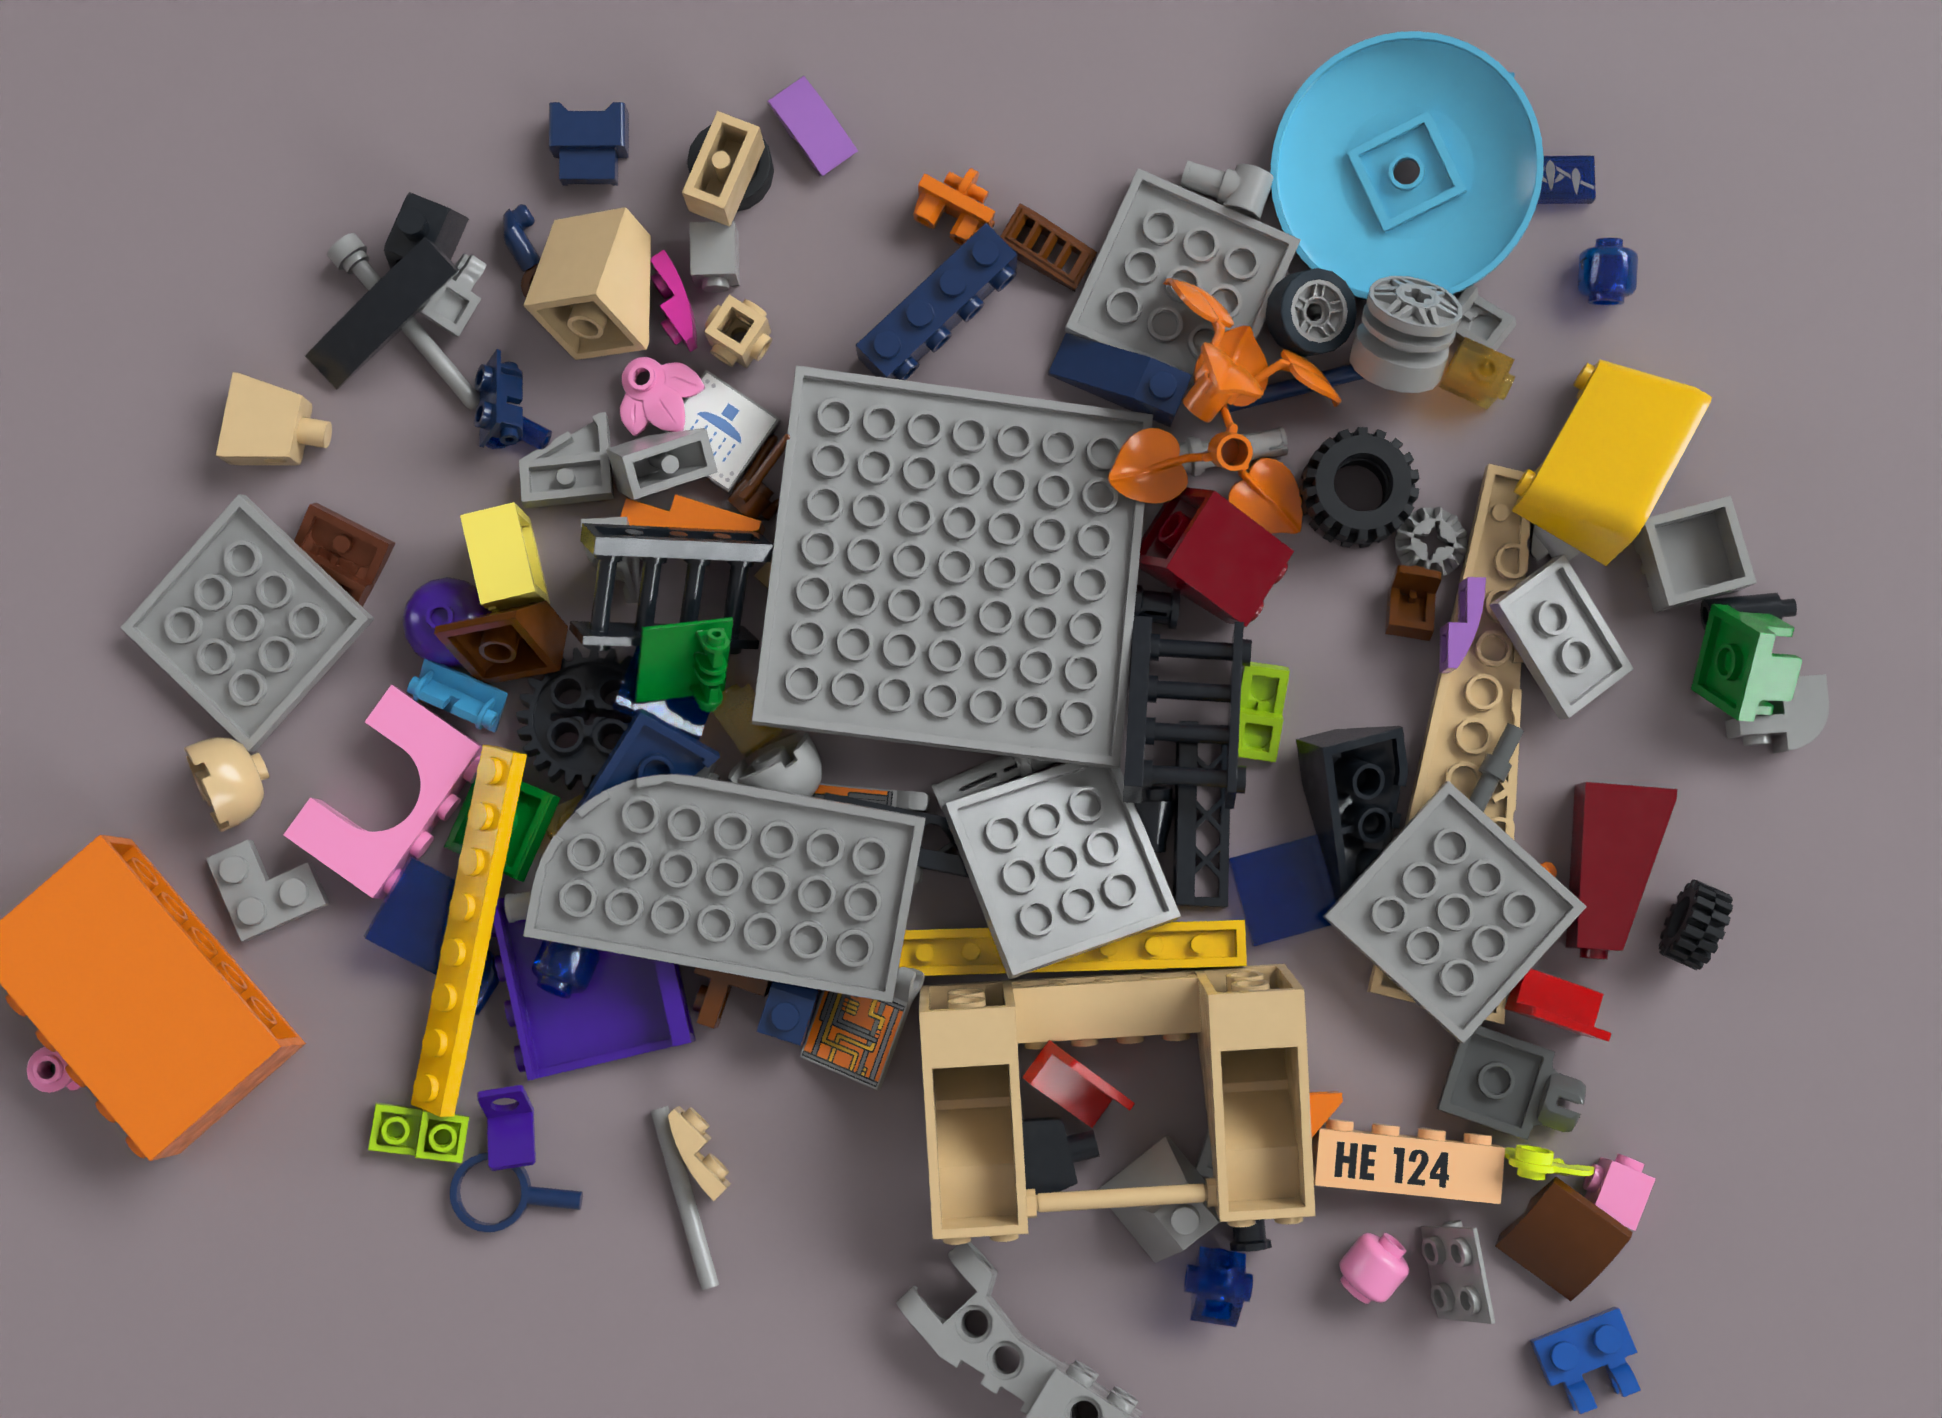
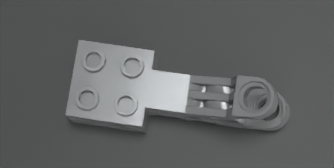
(1041, 1380)

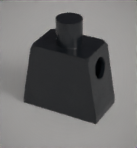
(422, 219)
(1051, 1153)

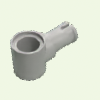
(1238, 189)

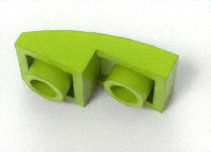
(418, 1133)

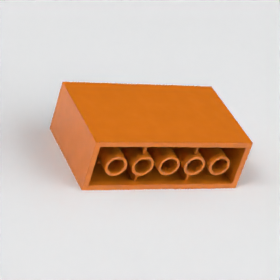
(139, 998)

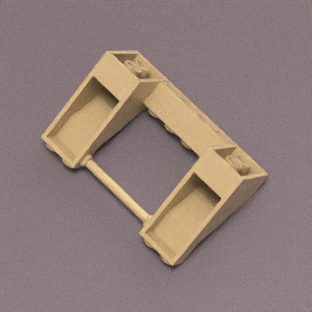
(1252, 1073)

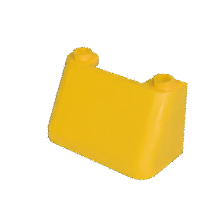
(1611, 458)

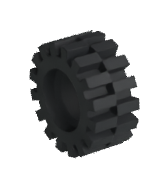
(1695, 924)

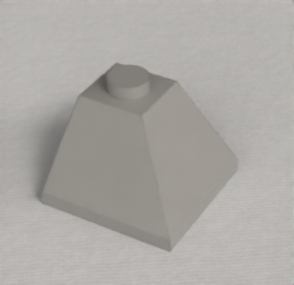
(1163, 1228)

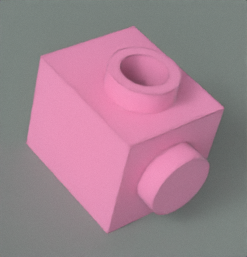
(1619, 1189)

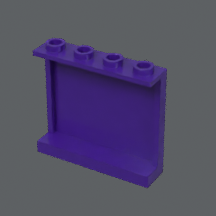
(624, 1012)

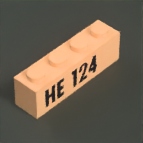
(1408, 1164)

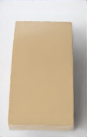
(690, 1137)

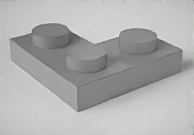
(260, 902)

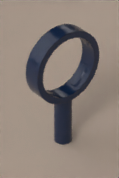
(529, 1196)

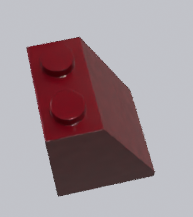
(1213, 555)

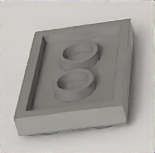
(1561, 637)

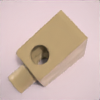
(267, 425)

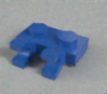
(1583, 1348)

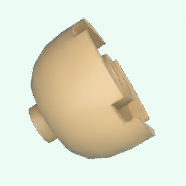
(227, 779)

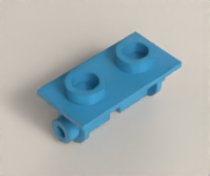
(459, 695)

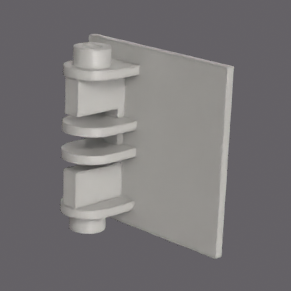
(1457, 1273)

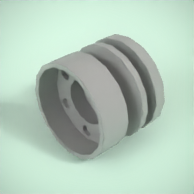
(1405, 334)

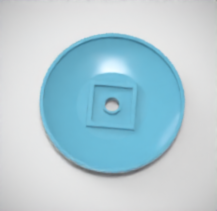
(1416, 102)

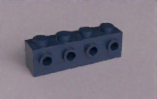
(938, 305)

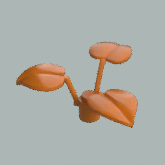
(1219, 377)
(1153, 472)

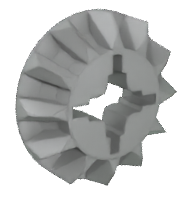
(1420, 523)

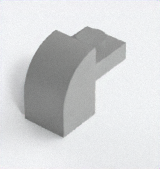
(1792, 722)

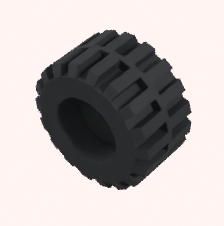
(1379, 457)

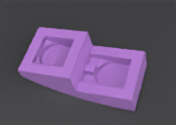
(812, 126)
(1458, 636)

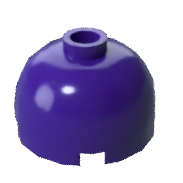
(434, 605)

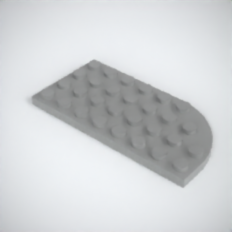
(733, 882)

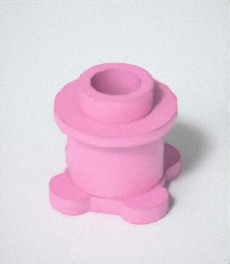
(40, 1073)

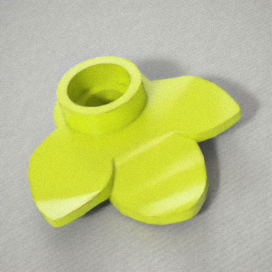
(1536, 1161)

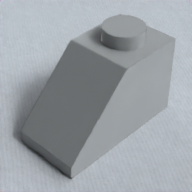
(661, 462)

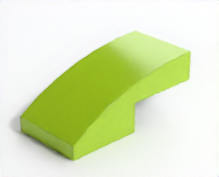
(1261, 710)

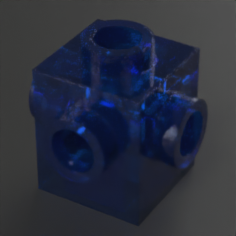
(1218, 1286)

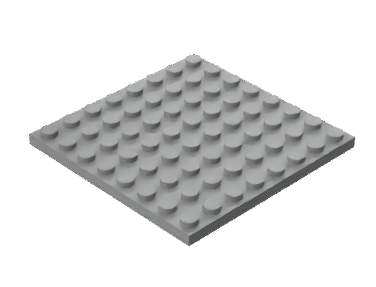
(951, 570)

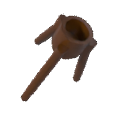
(751, 494)

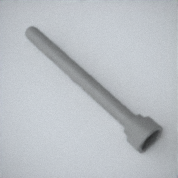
(351, 255)

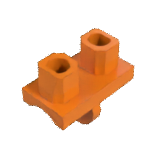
(939, 198)

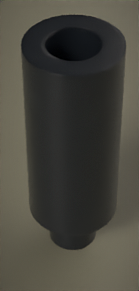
(1759, 603)

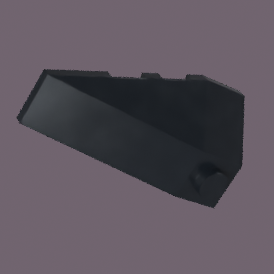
(1353, 795)

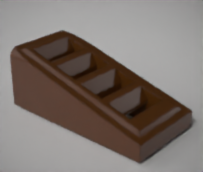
(1054, 234)

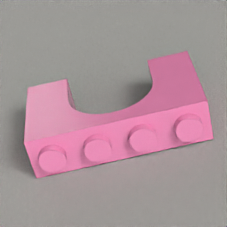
(444, 763)

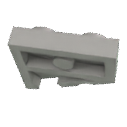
(570, 468)

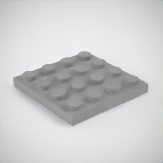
(1182, 237)
(247, 623)
(1059, 865)
(1454, 912)

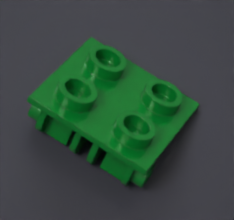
(685, 661)

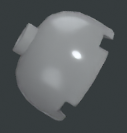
(783, 765)

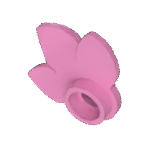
(658, 399)

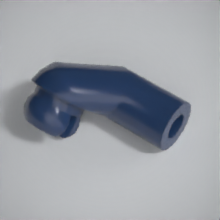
(515, 238)

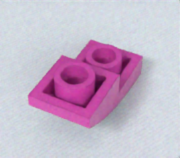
(678, 311)

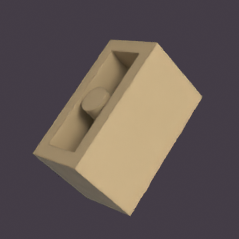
(723, 168)

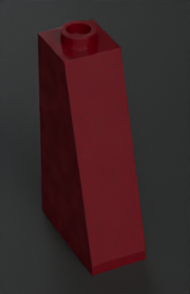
(1612, 856)

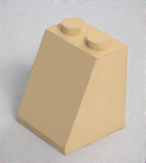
(594, 284)

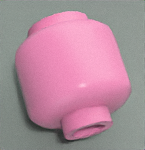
(1374, 1267)

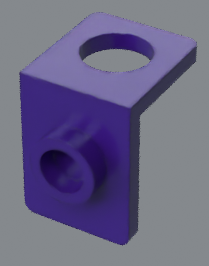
(509, 1128)

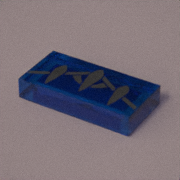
(1568, 180)

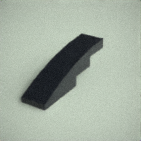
(382, 312)

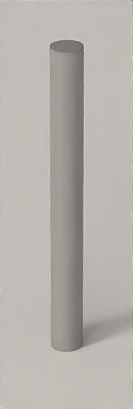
(685, 1201)

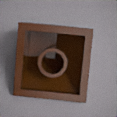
(507, 642)

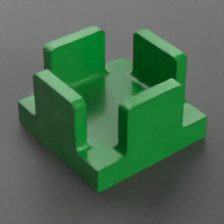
(1738, 663)

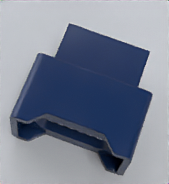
(589, 143)

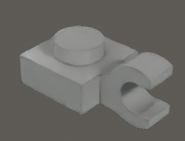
(455, 302)

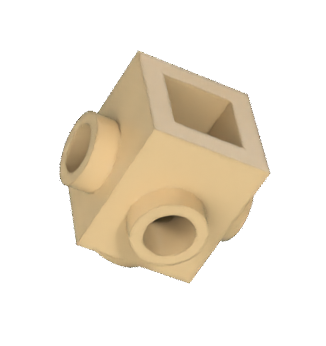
(734, 318)

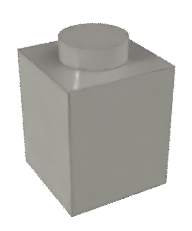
(714, 256)

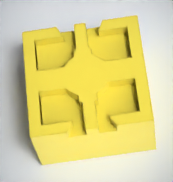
(504, 557)

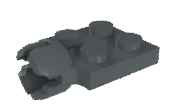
(1509, 1085)

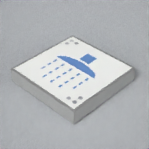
(734, 428)

